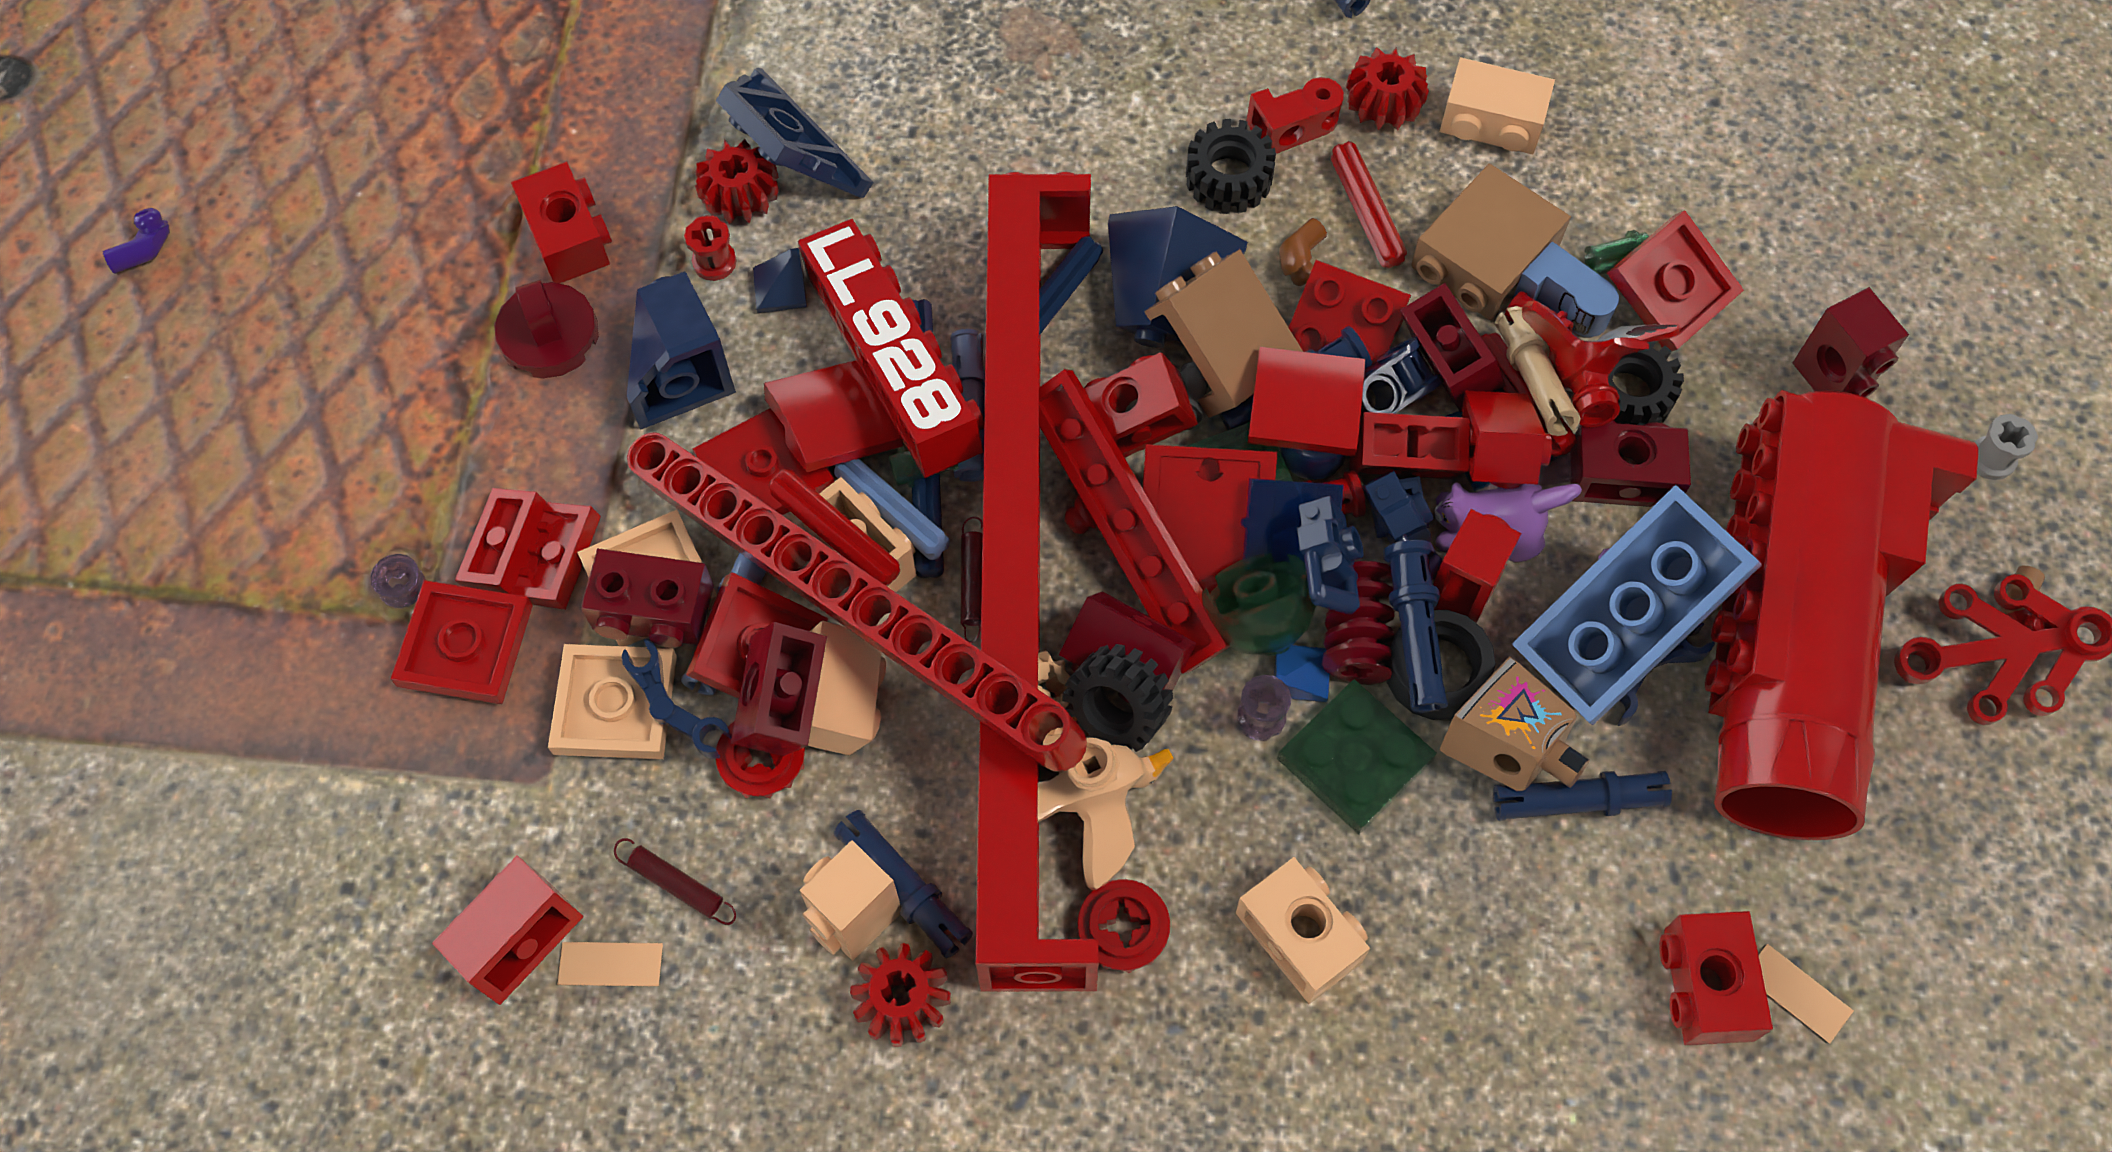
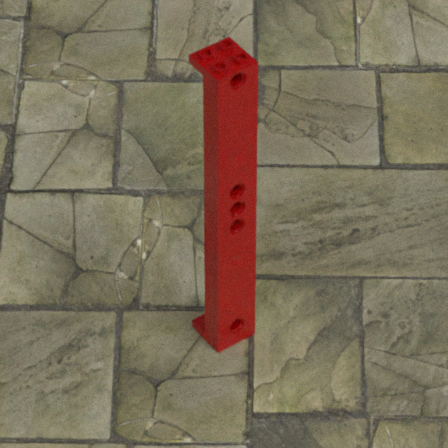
(1023, 218)

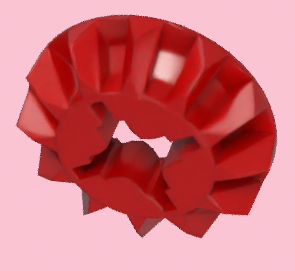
(756, 779)
(1142, 906)

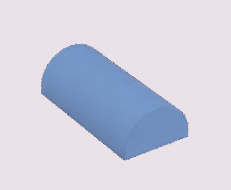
(1636, 604)

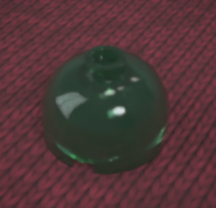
(1261, 604)

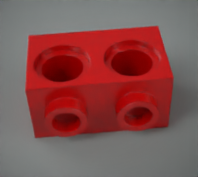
(1412, 445)

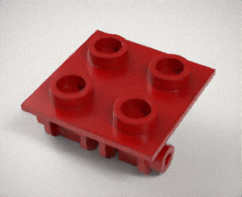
(1343, 299)

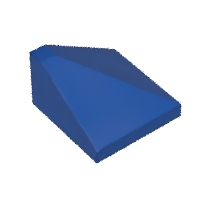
(1303, 673)

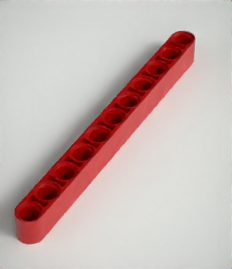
(748, 523)

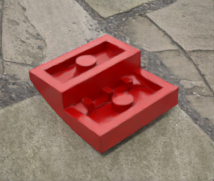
(1307, 401)
(831, 416)
(528, 547)

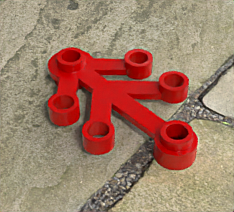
(2013, 644)

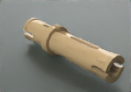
(1530, 355)

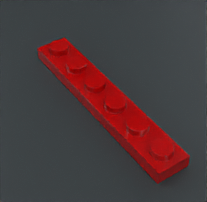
(1125, 515)

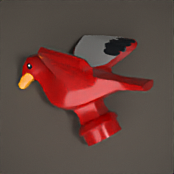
(1587, 364)

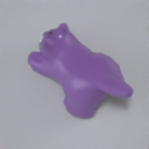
(1521, 507)

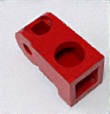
(1297, 114)

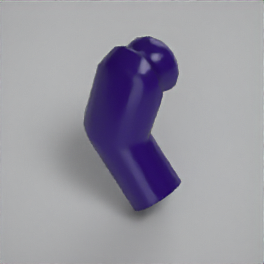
(144, 246)

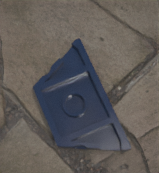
(788, 134)

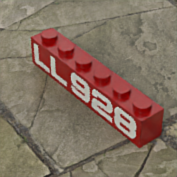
(891, 348)

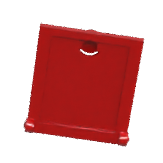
(1203, 512)

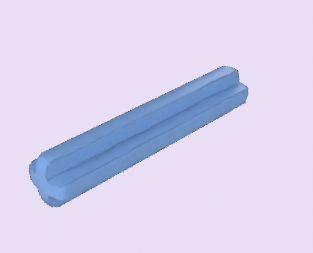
(894, 508)

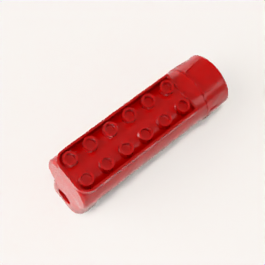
(1839, 519)

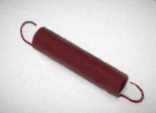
(971, 578)
(674, 881)

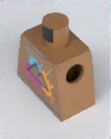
(1515, 731)

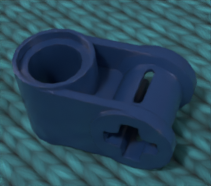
(1398, 378)

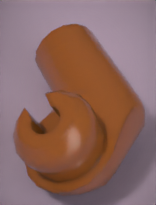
(1296, 251)

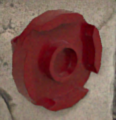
(546, 329)

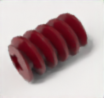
(1357, 639)

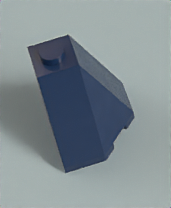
(1151, 251)
(674, 353)

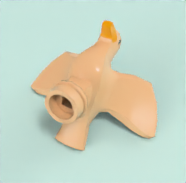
(1098, 794)

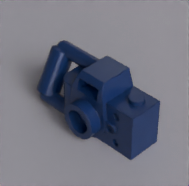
(1400, 514)
(1330, 555)

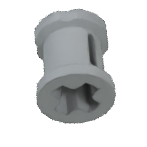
(2003, 445)

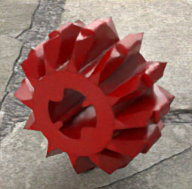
(1387, 88)
(736, 181)
(878, 992)

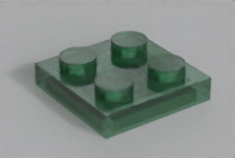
(1356, 756)

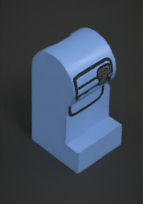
(1572, 287)

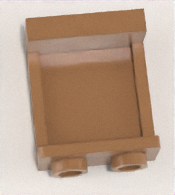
(1488, 240)
(1222, 324)

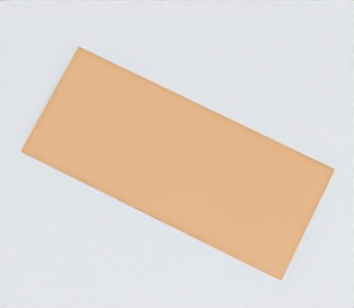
(610, 964)
(1802, 995)

